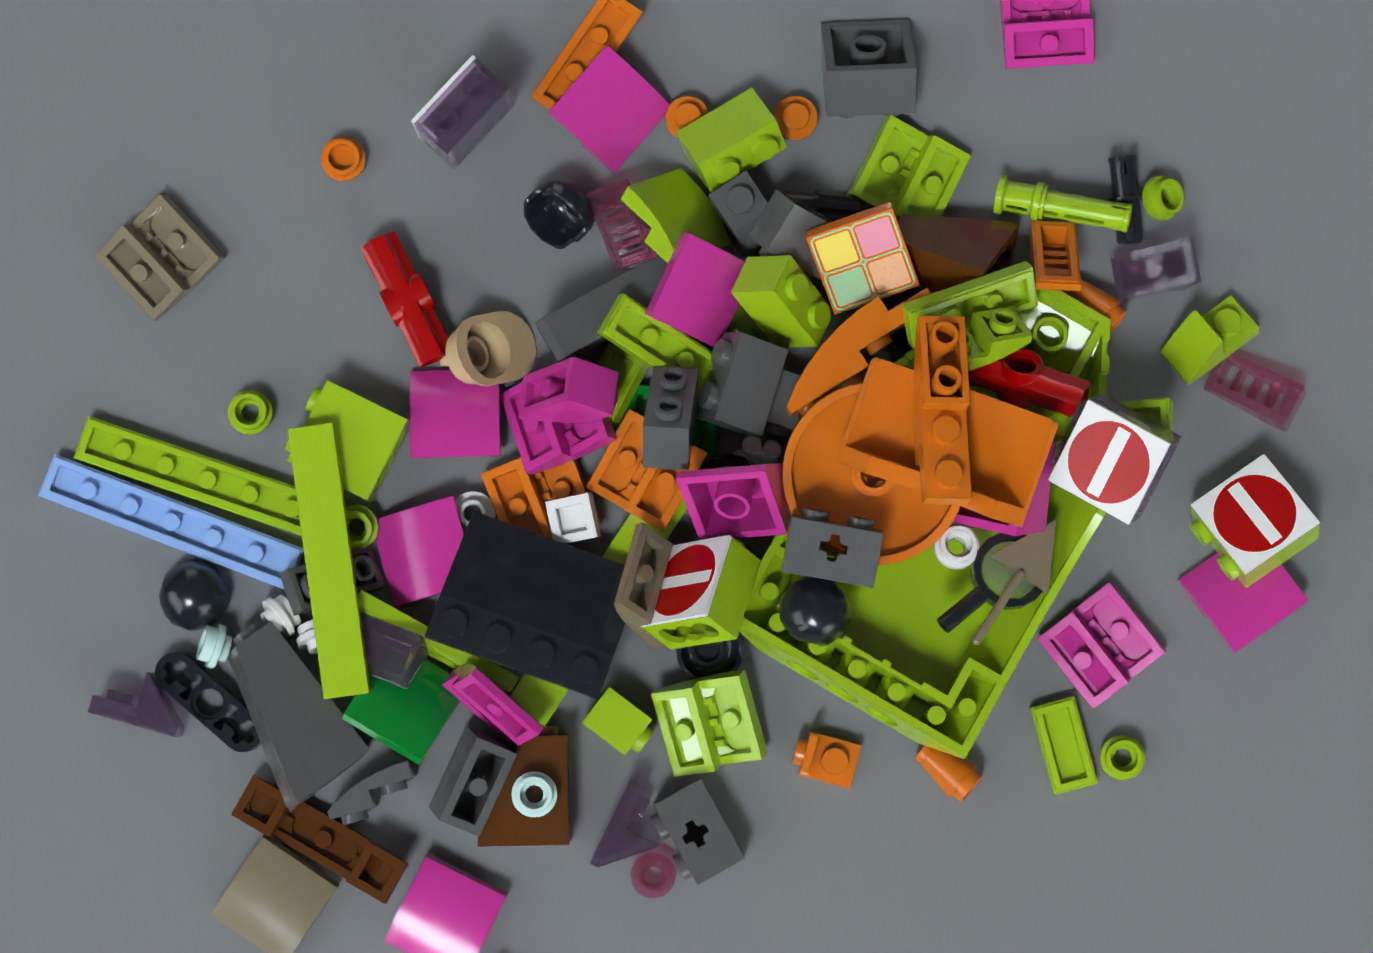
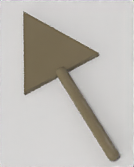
(1030, 560)

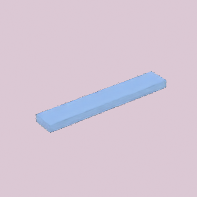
(169, 521)

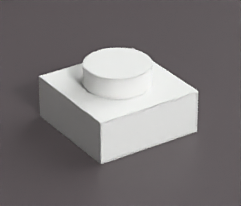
(573, 518)

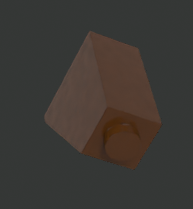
(956, 249)
(508, 826)

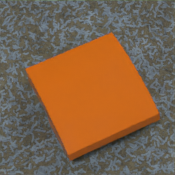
(640, 490)
(522, 496)

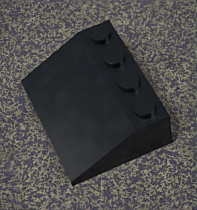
(531, 606)

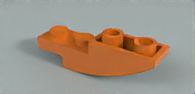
(840, 357)
(940, 410)

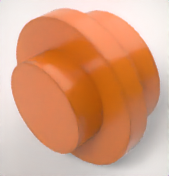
(683, 112)
(796, 117)
(343, 159)

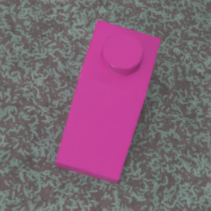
(569, 393)

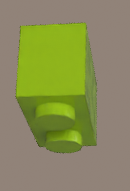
(731, 139)
(782, 301)

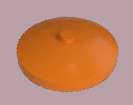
(821, 483)

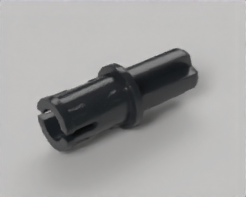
(1126, 191)
(830, 206)

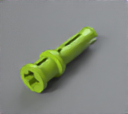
(1041, 202)

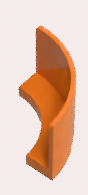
(1003, 440)

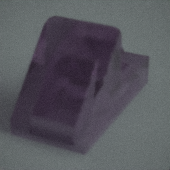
(1156, 269)
(151, 712)
(618, 840)

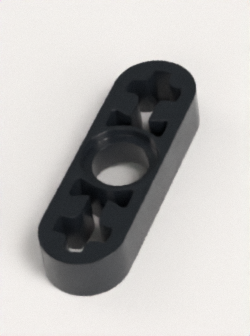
(177, 688)

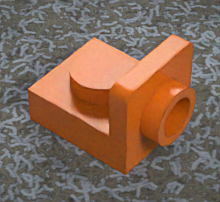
(826, 759)

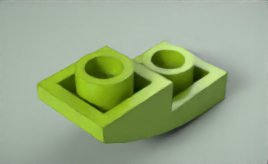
(994, 336)

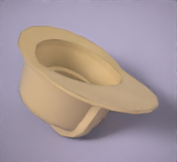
(490, 349)

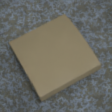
(159, 256)
(642, 581)
(274, 898)

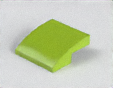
(908, 170)
(675, 205)
(709, 723)

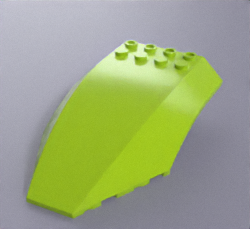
(894, 652)

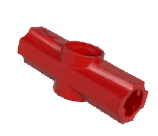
(406, 298)
(1026, 382)

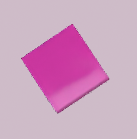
(1046, 32)
(610, 109)
(697, 290)
(453, 417)
(552, 443)
(419, 549)
(1238, 611)
(1102, 644)
(492, 704)
(445, 911)

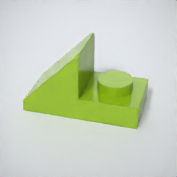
(1208, 339)

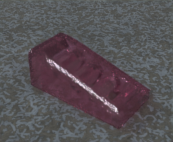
(609, 199)
(1262, 375)

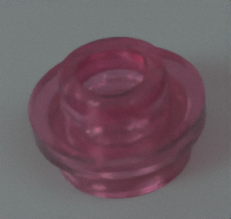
(657, 889)

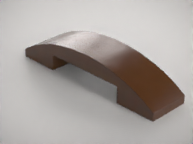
(322, 840)

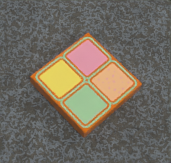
(862, 258)

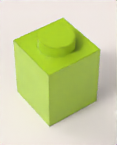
(619, 722)

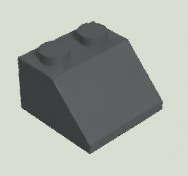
(868, 68)

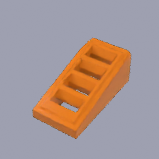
(1054, 255)

